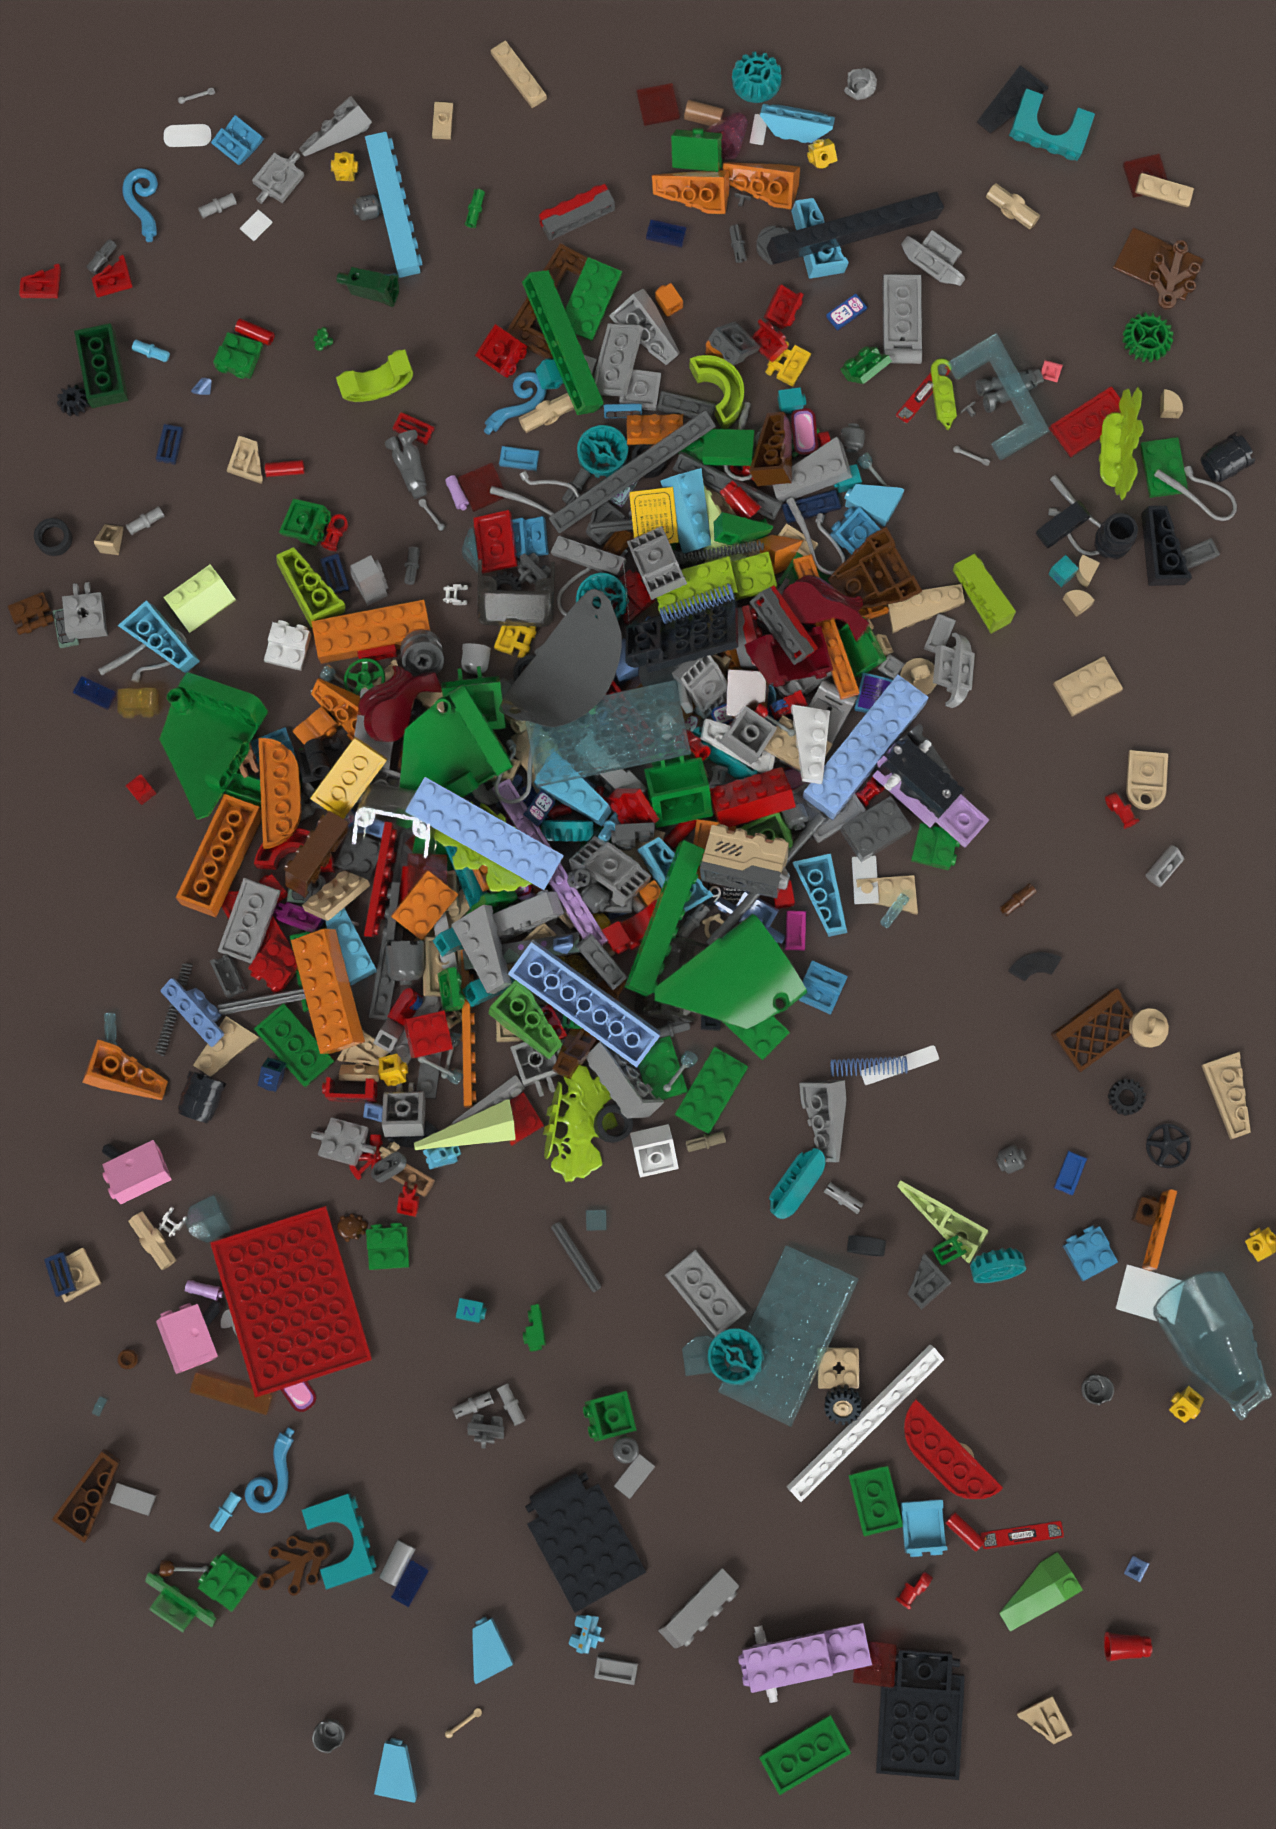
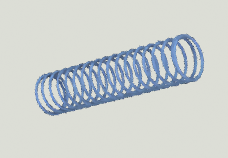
(701, 606)
(869, 1065)

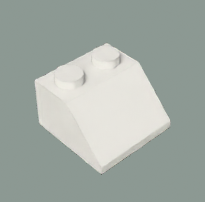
(654, 1150)

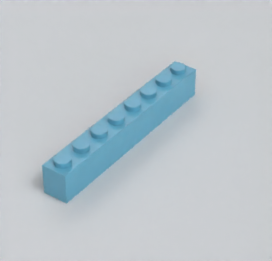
(392, 204)

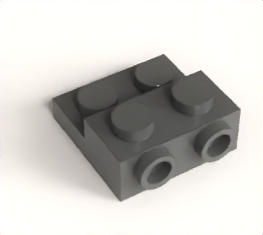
(733, 342)
(626, 834)

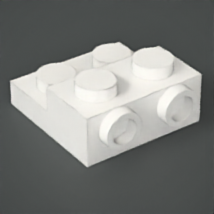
(287, 645)

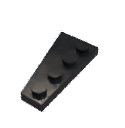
(1008, 99)

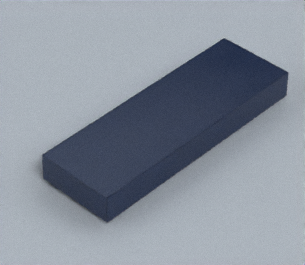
(813, 505)

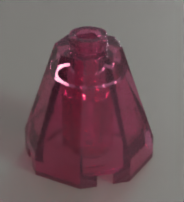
(733, 133)

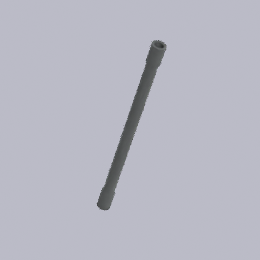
(811, 828)

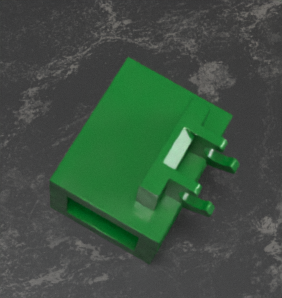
(485, 693)
(678, 790)

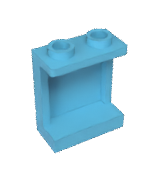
(923, 1527)

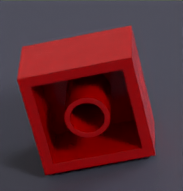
(427, 1034)

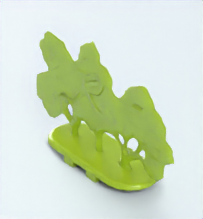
(1118, 441)
(497, 876)
(579, 1118)

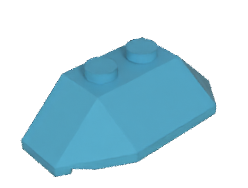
(796, 122)

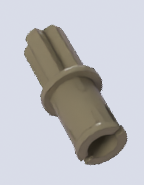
(705, 1141)

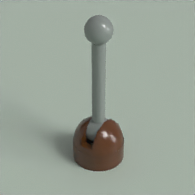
(167, 1568)

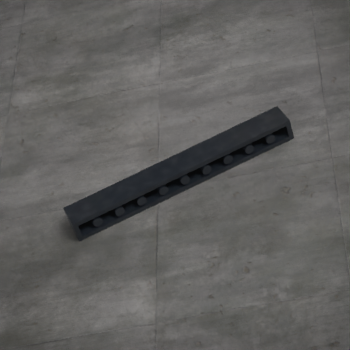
(854, 228)

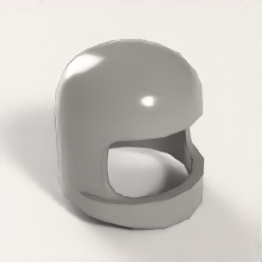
(474, 656)

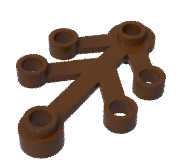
(1172, 277)
(297, 1563)

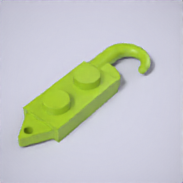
(943, 395)

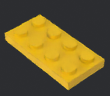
(348, 778)

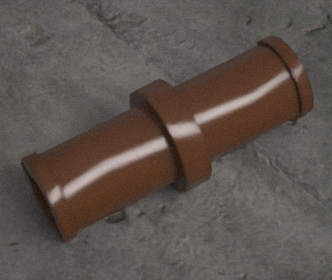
(1018, 899)

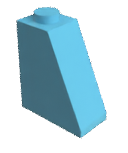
(875, 501)
(489, 1650)
(395, 1773)

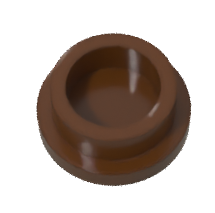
(127, 1359)

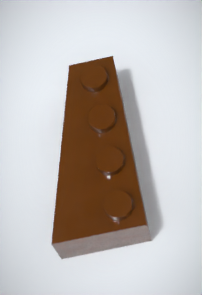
(773, 452)
(315, 853)
(85, 1501)

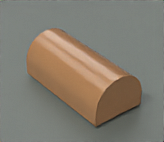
(703, 113)
(414, 1176)

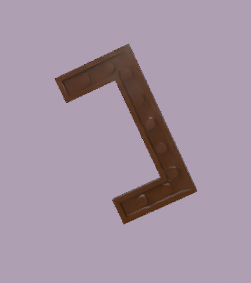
(522, 324)

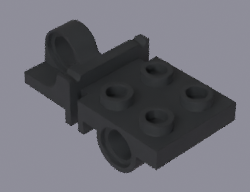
(318, 759)

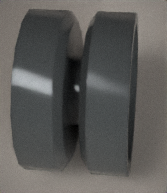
(422, 652)

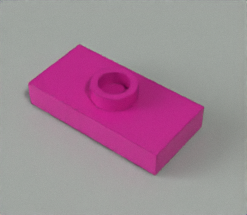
(795, 930)

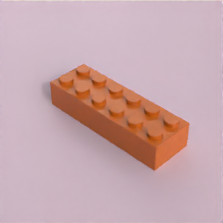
(346, 634)
(219, 855)
(327, 991)

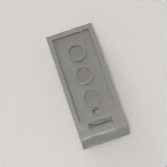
(902, 318)
(828, 698)

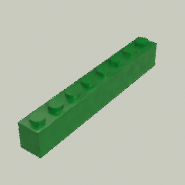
(562, 342)
(665, 918)

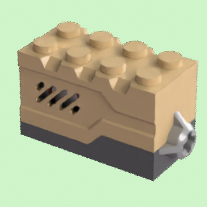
(745, 861)

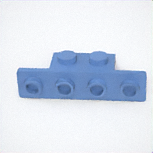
(765, 912)
(195, 1010)

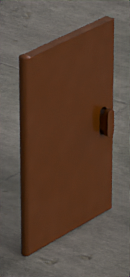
(1137, 258)

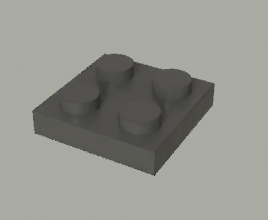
(360, 857)

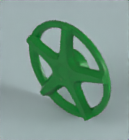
(363, 678)

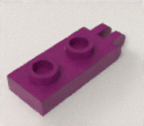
(297, 917)

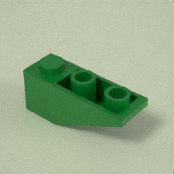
(736, 530)

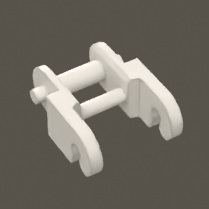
(455, 588)
(176, 1226)

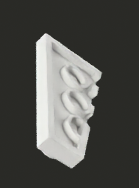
(713, 732)
(811, 741)

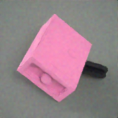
(134, 1171)
(187, 1335)

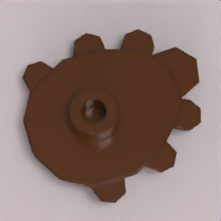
(351, 1227)

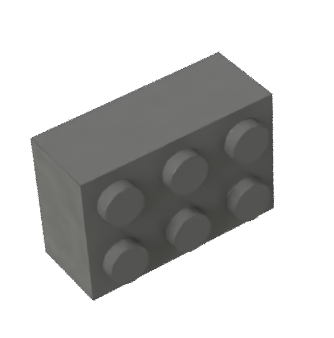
(875, 829)

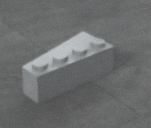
(818, 470)
(369, 579)
(527, 915)
(699, 1609)

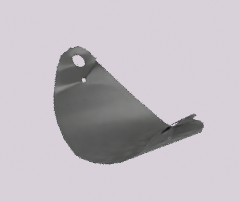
(570, 668)

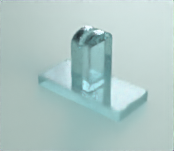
(99, 1406)

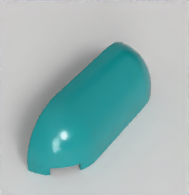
(735, 767)
(467, 880)
(796, 1183)

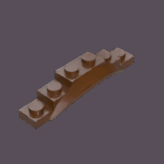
(580, 1042)

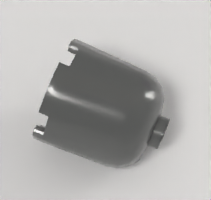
(405, 960)

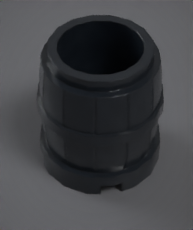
(1227, 458)
(1116, 536)
(200, 1097)

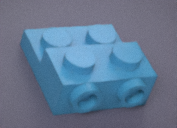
(853, 529)
(1090, 1252)

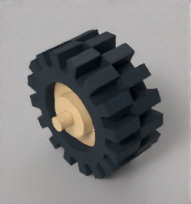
(842, 1404)

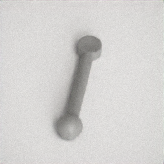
(210, 91)
(956, 449)
(422, 503)

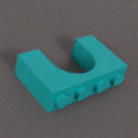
(1026, 128)
(475, 993)
(359, 1561)

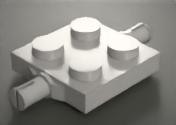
(278, 177)
(343, 1141)

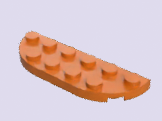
(279, 792)

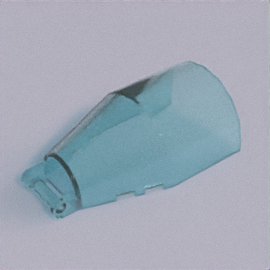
(1214, 1338)

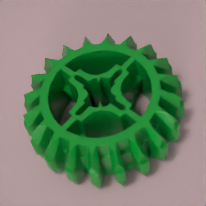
(1145, 327)

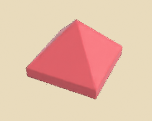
(1051, 371)

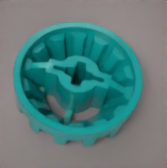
(753, 86)
(602, 439)
(603, 581)
(567, 830)
(997, 1265)
(722, 1345)

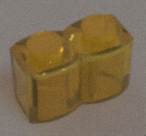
(138, 702)

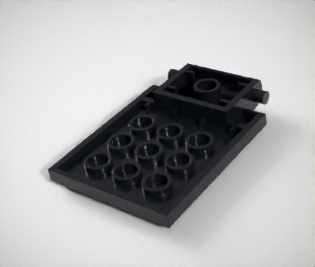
(682, 640)
(582, 1540)
(921, 1716)

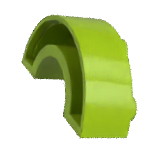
(723, 374)
(379, 382)

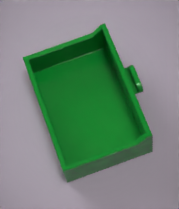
(696, 150)
(728, 447)
(862, 654)

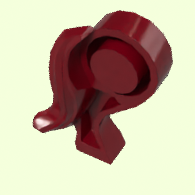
(818, 602)
(390, 704)

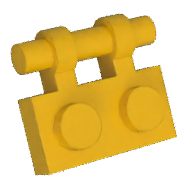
(792, 367)
(508, 638)

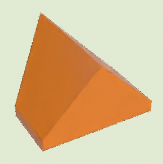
(781, 550)

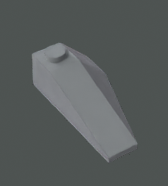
(346, 123)
(642, 311)
(826, 1111)

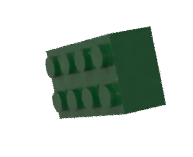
(101, 365)

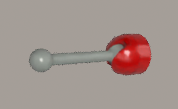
(763, 712)

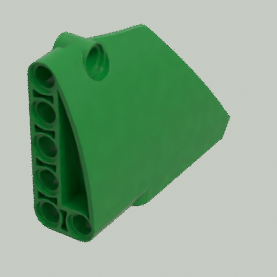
(208, 736)
(451, 748)
(735, 978)

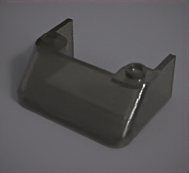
(515, 607)
(390, 802)
(681, 953)

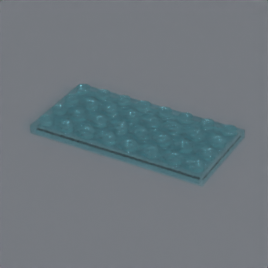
(614, 735)
(794, 1330)

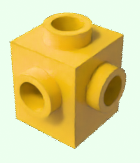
(822, 153)
(344, 166)
(392, 1070)
(1261, 1243)
(1186, 1404)

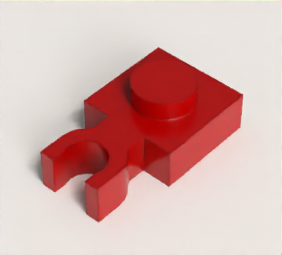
(407, 1201)

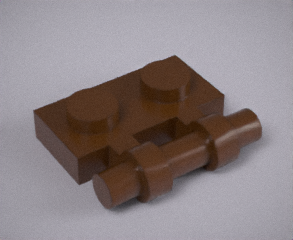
(28, 609)

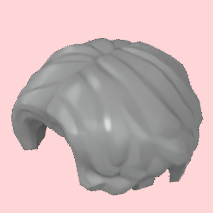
(861, 84)

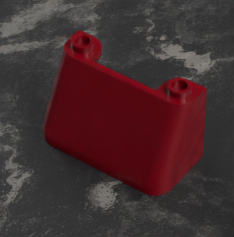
(777, 666)

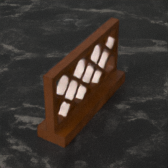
(1083, 1018)

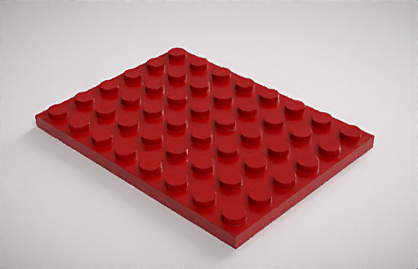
(290, 1301)

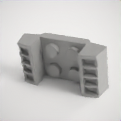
(656, 562)
(703, 683)
(611, 869)

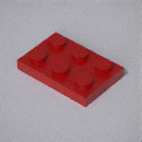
(495, 541)

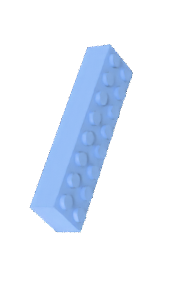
(866, 746)
(484, 833)
(584, 1003)

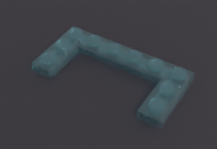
(995, 352)

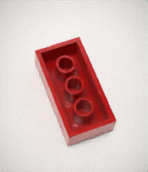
(752, 798)

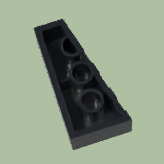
(1162, 552)

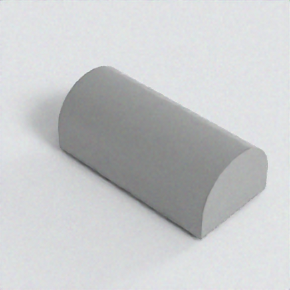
(1165, 866)
(397, 1563)

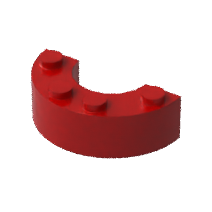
(271, 857)
(629, 932)

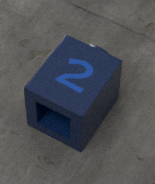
(271, 1074)

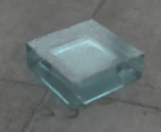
(595, 1220)

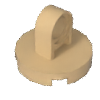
(920, 674)
(1149, 1027)

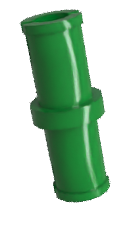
(474, 208)

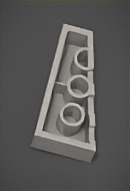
(619, 779)
(482, 945)
(623, 1083)

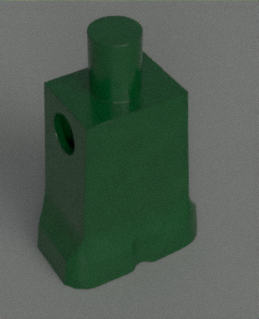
(371, 285)

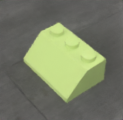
(199, 598)

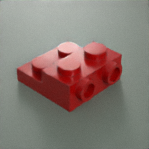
(501, 351)
(637, 594)
(632, 806)
(275, 965)

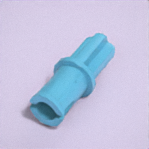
(150, 350)
(609, 826)
(225, 1511)

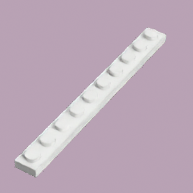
(865, 1423)

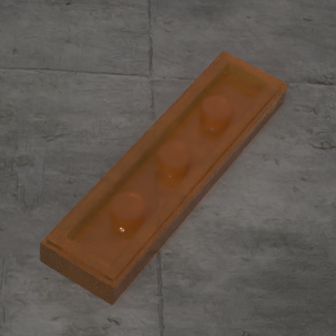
(230, 1393)

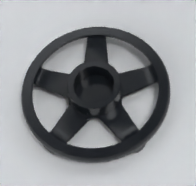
(1168, 1145)

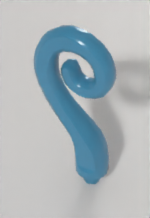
(148, 223)
(497, 418)
(280, 1451)

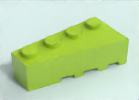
(308, 588)
(984, 593)

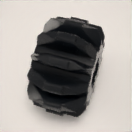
(66, 403)

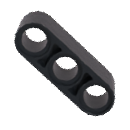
(1063, 524)

